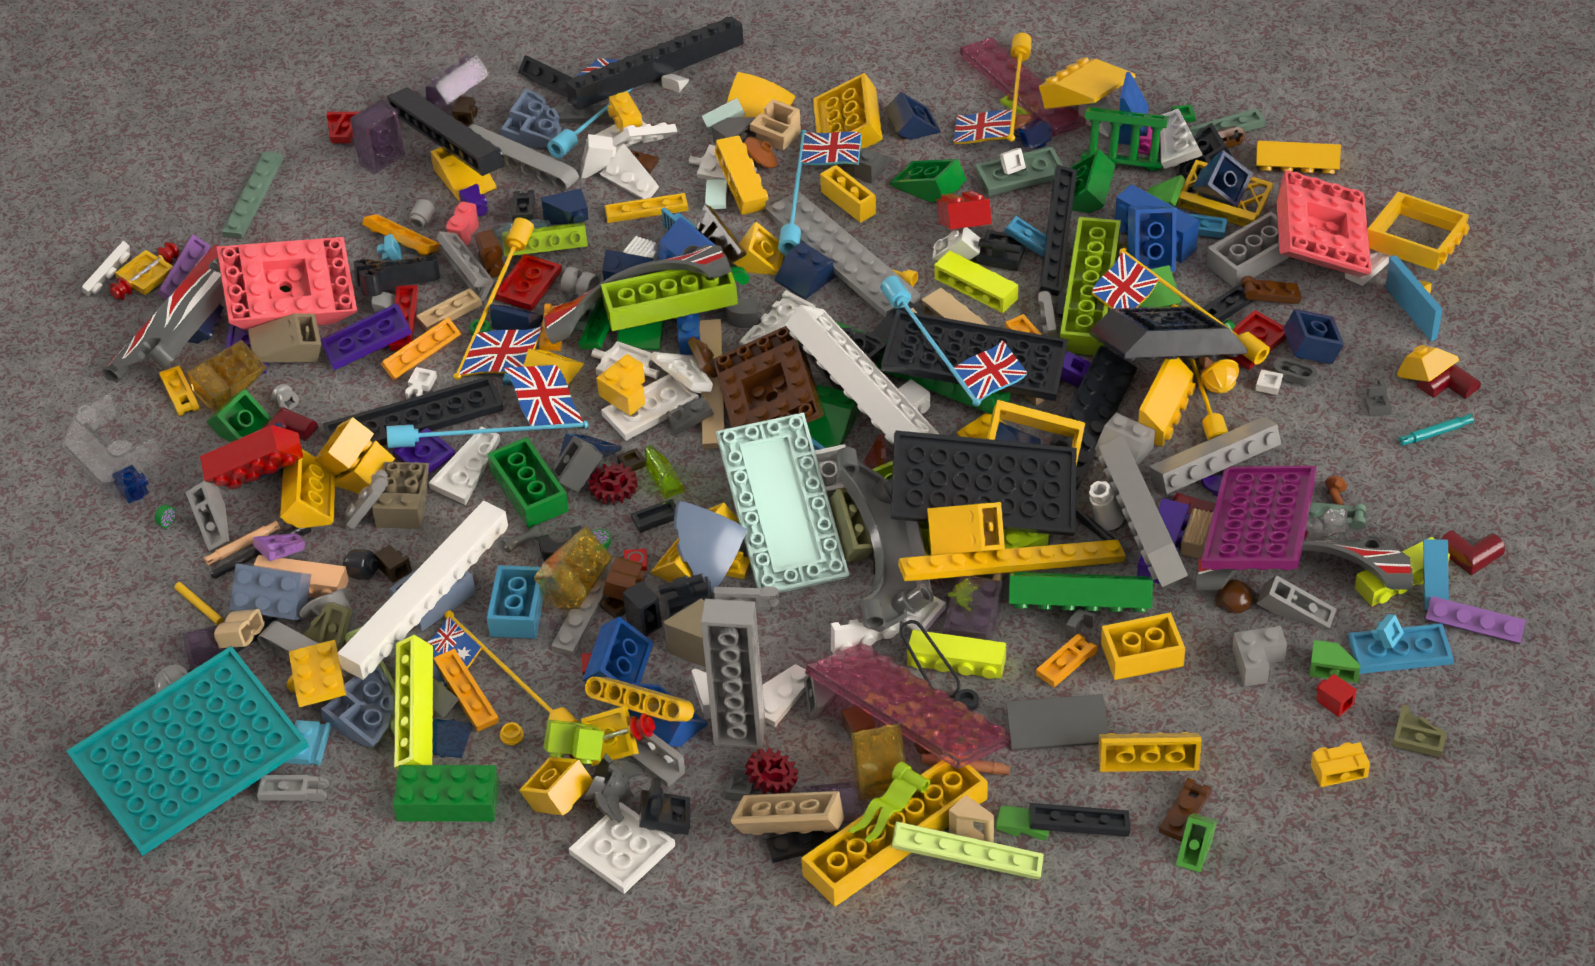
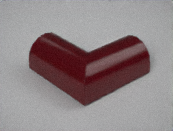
(1452, 378)
(295, 422)
(1473, 557)

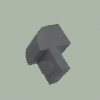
(743, 314)

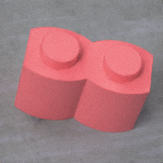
(464, 221)

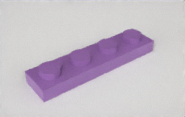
(190, 255)
(1475, 619)

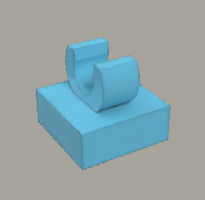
(391, 248)
(1388, 631)

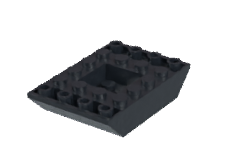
(1165, 333)

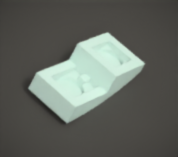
(716, 193)

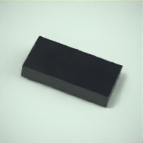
(654, 516)

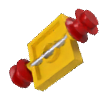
(144, 271)
(620, 732)

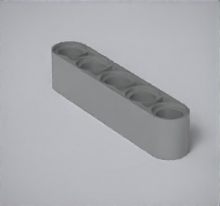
(282, 639)

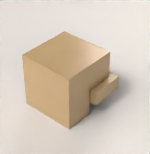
(777, 125)

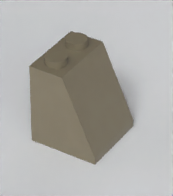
(684, 634)

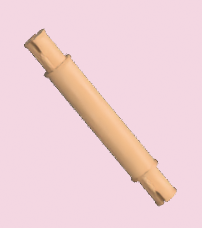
(240, 543)

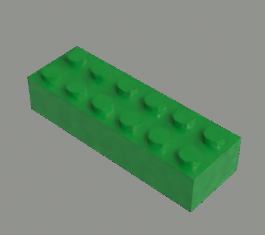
(1081, 590)

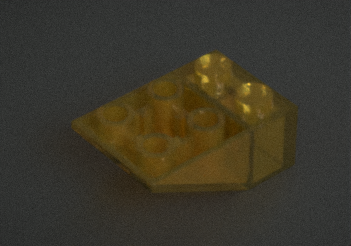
(225, 375)
(573, 570)
(874, 759)

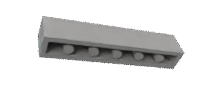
(1214, 455)

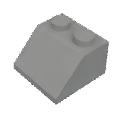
(1138, 436)

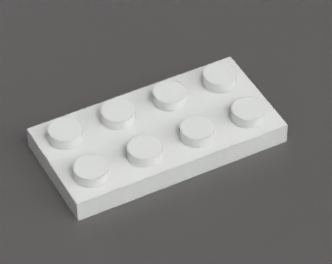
(659, 398)

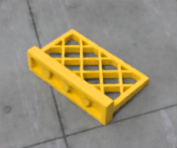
(1208, 207)

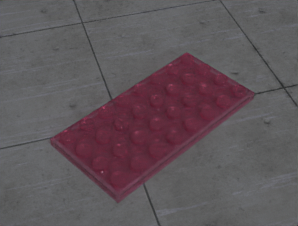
(900, 697)

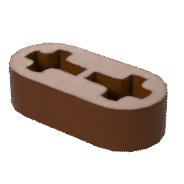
(1229, 131)

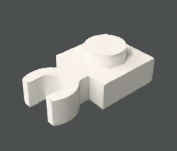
(420, 381)

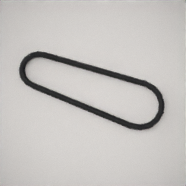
(936, 649)

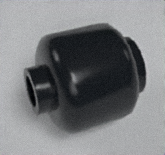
(360, 564)

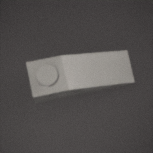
(210, 514)
(1294, 603)

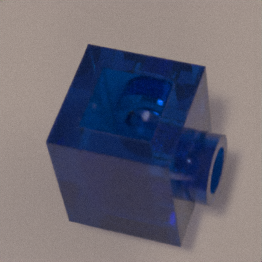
(1035, 133)
(131, 483)

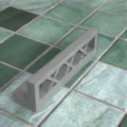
(465, 264)
(658, 758)

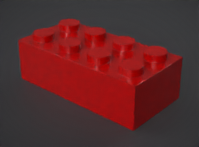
(964, 210)
(251, 457)

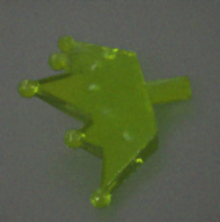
(962, 592)

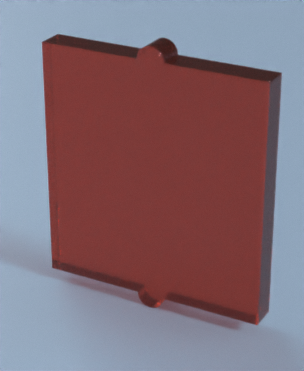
(877, 453)

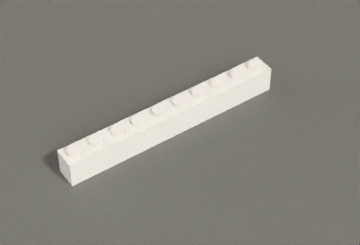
(422, 590)

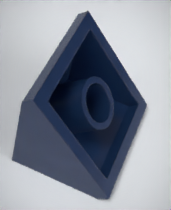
(513, 318)

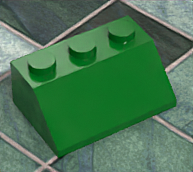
(1092, 182)

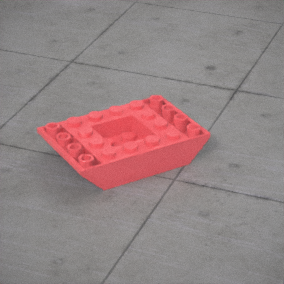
(1323, 224)
(311, 268)

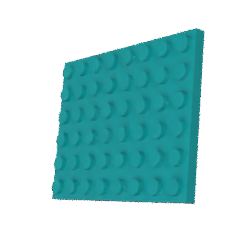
(187, 750)

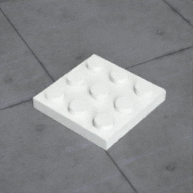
(621, 850)

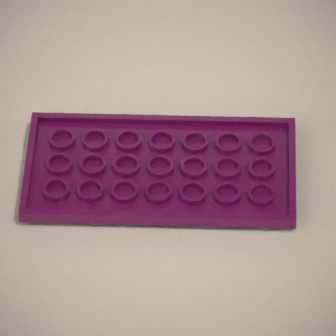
(1260, 518)

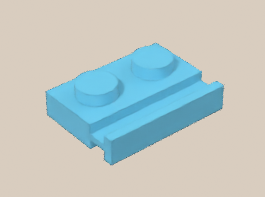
(317, 737)

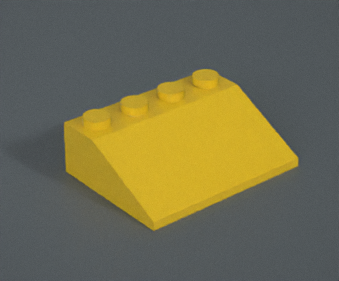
(1082, 83)
(851, 109)

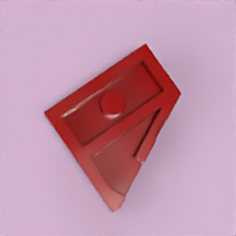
(340, 126)

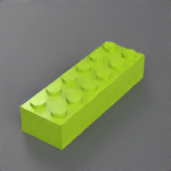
(665, 297)

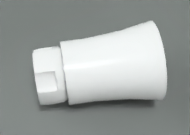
(1105, 506)

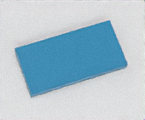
(1413, 298)
(1416, 648)

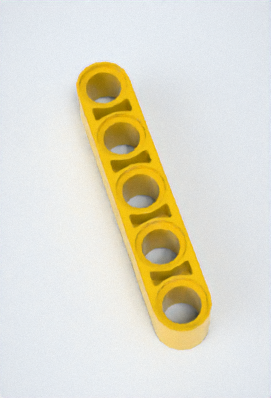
(639, 699)

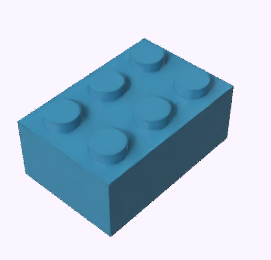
(515, 603)

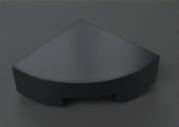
(1061, 303)

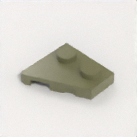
(330, 624)
(1418, 734)

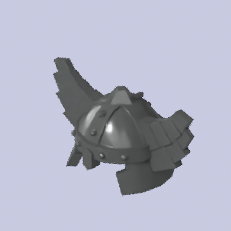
(611, 785)

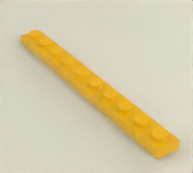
(1011, 560)

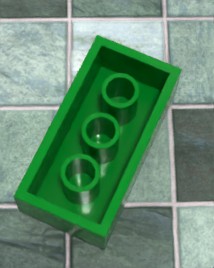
(528, 482)
(446, 793)

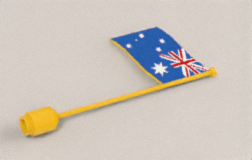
(455, 635)

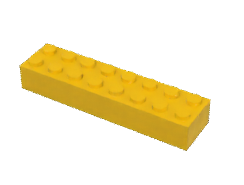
(849, 863)

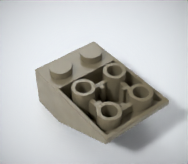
(287, 339)
(404, 497)

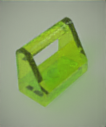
(662, 473)

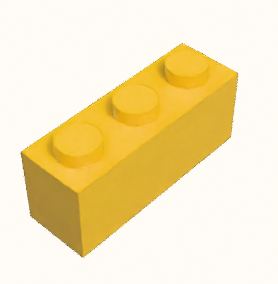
(848, 193)

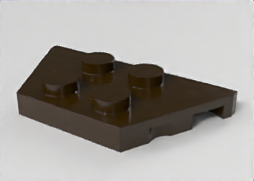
(719, 234)

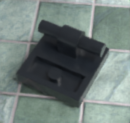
(1000, 251)
(684, 592)
(664, 810)

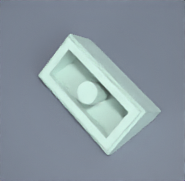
(729, 110)

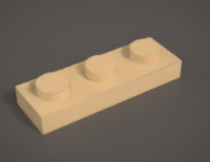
(452, 308)

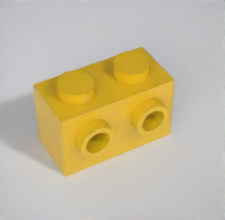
(624, 111)

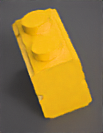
(1340, 764)

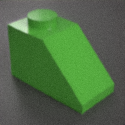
(1332, 659)
(1196, 842)

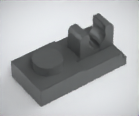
(689, 415)

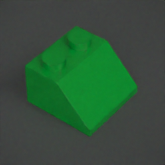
(238, 417)

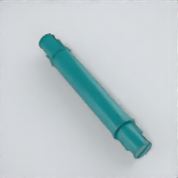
(1436, 429)

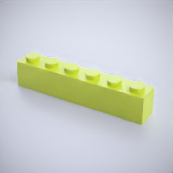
(413, 702)

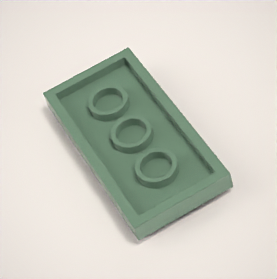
(1039, 169)

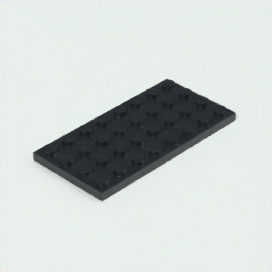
(913, 355)
(944, 470)

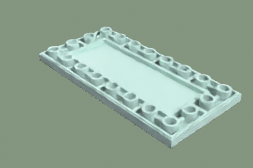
(782, 504)

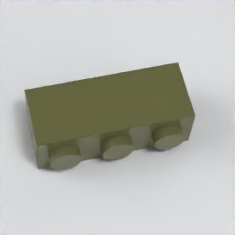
(850, 527)

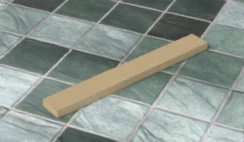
(712, 336)

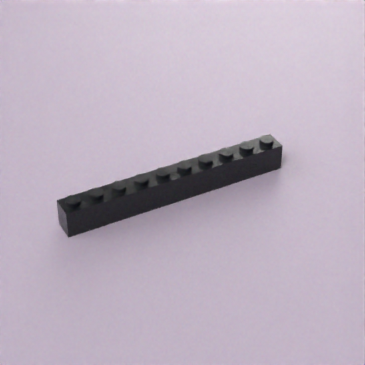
(654, 62)
(446, 131)

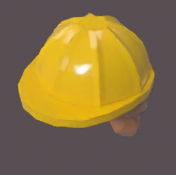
(1218, 376)

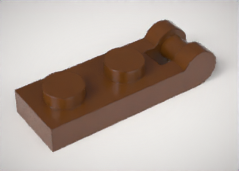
(1271, 290)
(1183, 807)

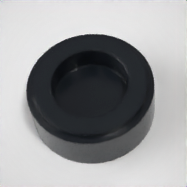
(968, 697)

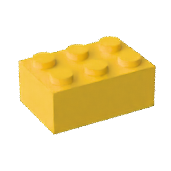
(1142, 646)

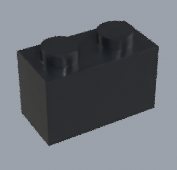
(642, 608)

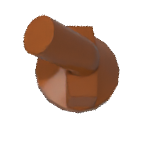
(1336, 485)

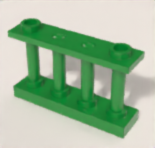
(1136, 121)

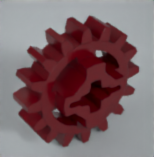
(613, 483)
(771, 771)

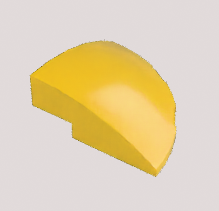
(756, 93)

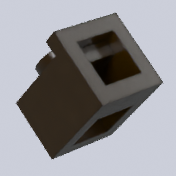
(465, 110)
(393, 563)

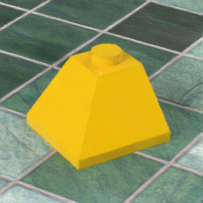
(761, 251)
(1426, 363)

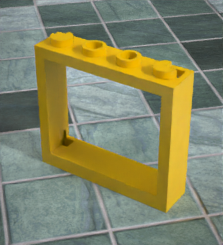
(1423, 211)
(1038, 420)

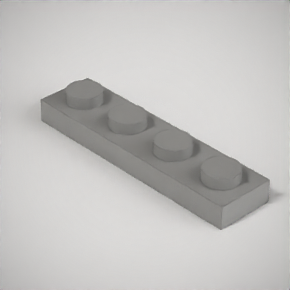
(578, 622)

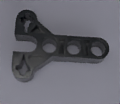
(380, 276)

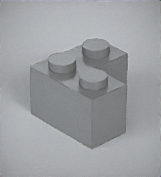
(1255, 651)

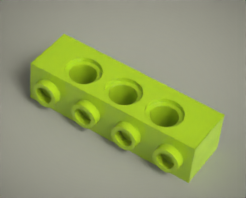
(552, 239)

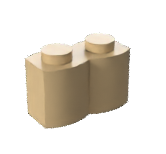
(239, 628)

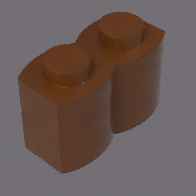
(489, 252)
(621, 576)

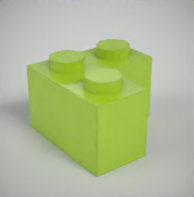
(572, 738)

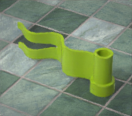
(896, 798)

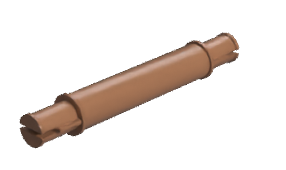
(978, 765)

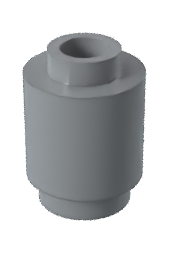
(421, 214)

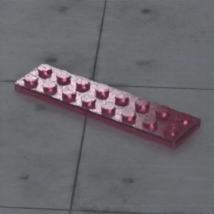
(1001, 69)

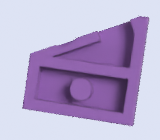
(278, 546)

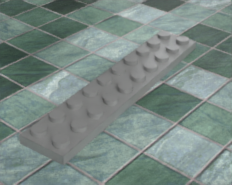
(851, 260)

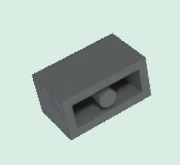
(576, 463)

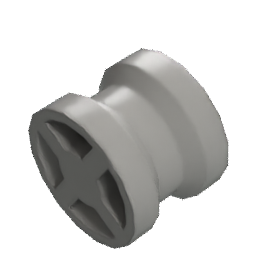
(285, 396)

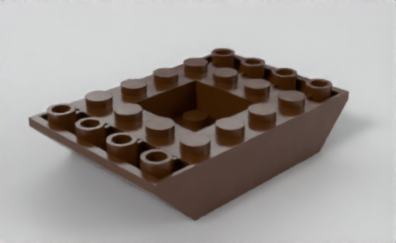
(765, 370)

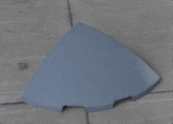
(531, 121)
(707, 541)
(364, 710)

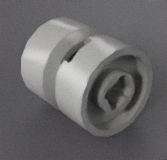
(577, 281)

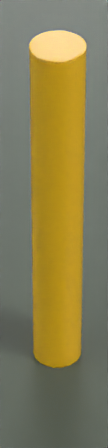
(198, 603)

